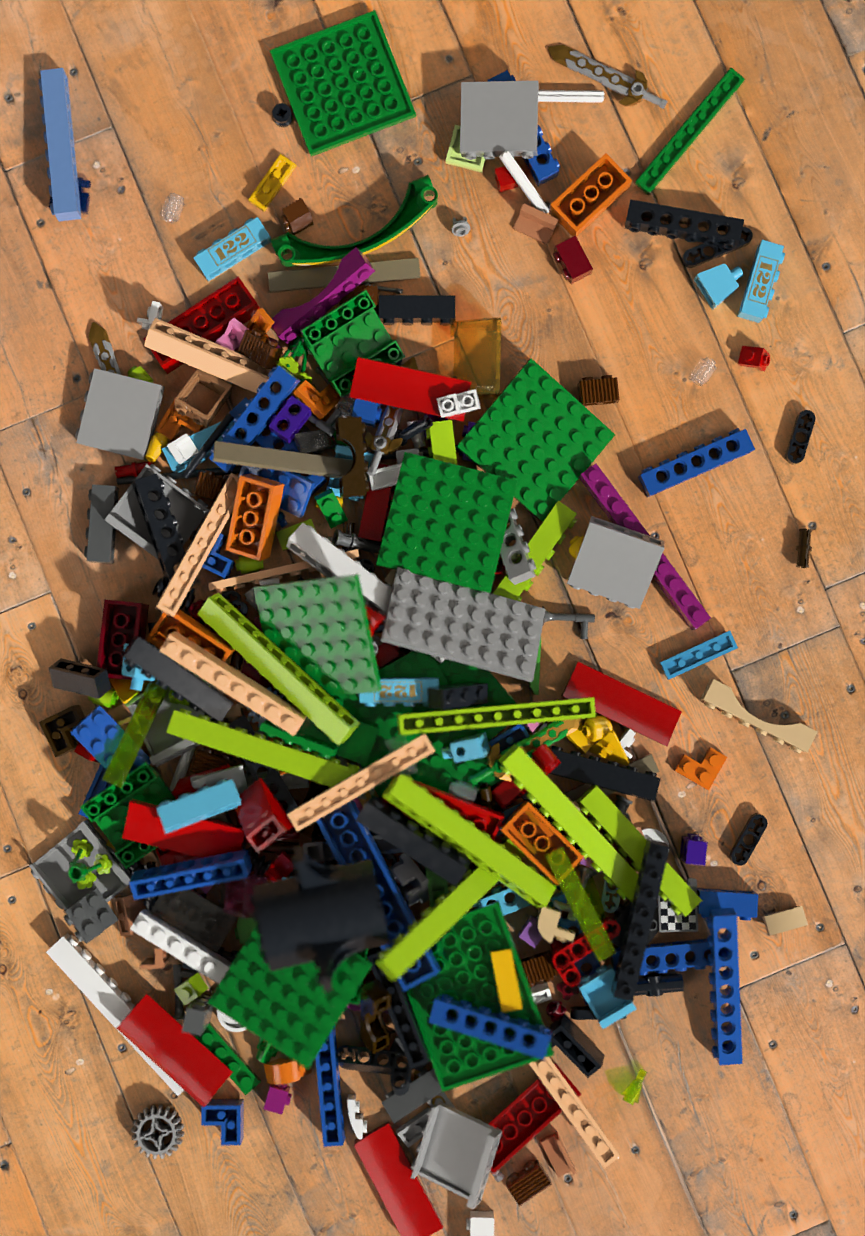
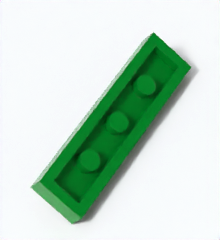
(305, 741)
(242, 1074)

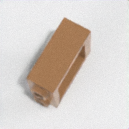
(210, 381)

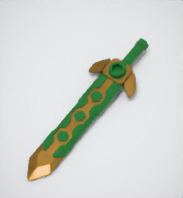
(548, 735)

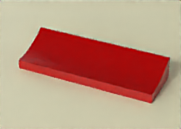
(212, 315)
(404, 386)
(623, 704)
(482, 817)
(199, 839)
(174, 1051)
(525, 1119)
(392, 1175)

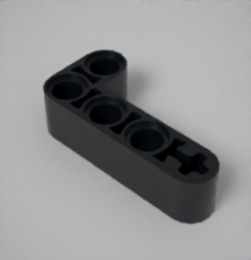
(372, 1065)

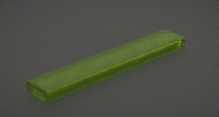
(135, 734)
(580, 904)

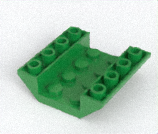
(345, 335)
(111, 807)

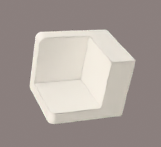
(183, 448)

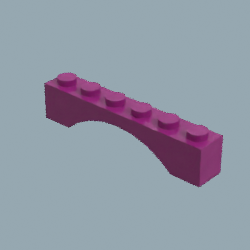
(351, 272)

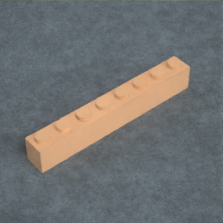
(207, 356)
(233, 682)

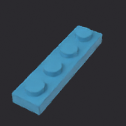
(698, 655)

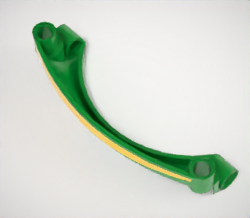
(411, 211)

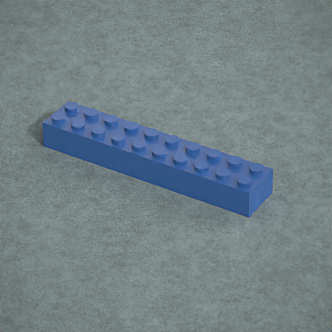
(354, 843)

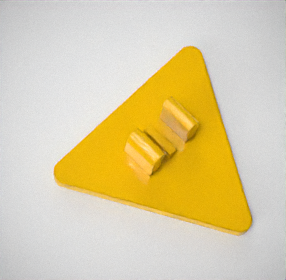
(123, 690)
(610, 748)

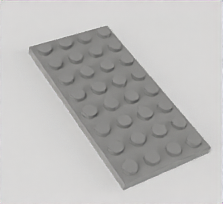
(463, 625)

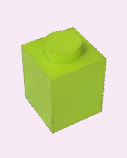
(191, 988)

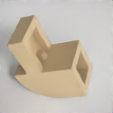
(547, 924)

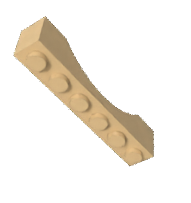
(723, 698)

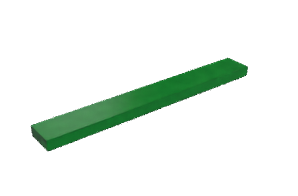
(689, 131)

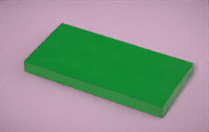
(355, 748)

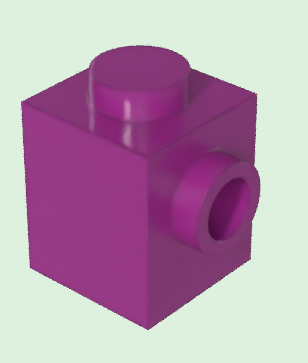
(277, 1098)

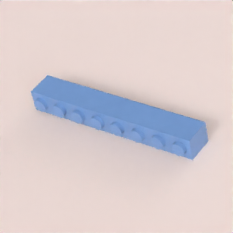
(60, 144)

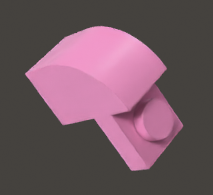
(232, 336)

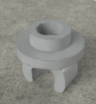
(461, 227)

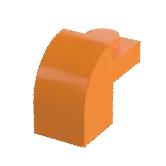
(284, 1071)

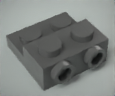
(90, 916)

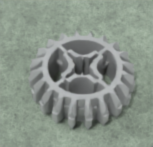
(143, 1137)

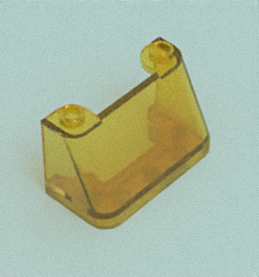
(478, 354)

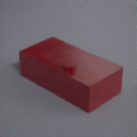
(119, 625)

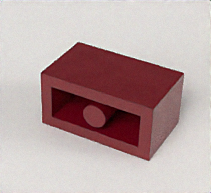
(572, 259)

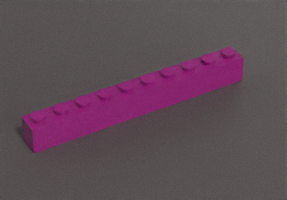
(665, 574)

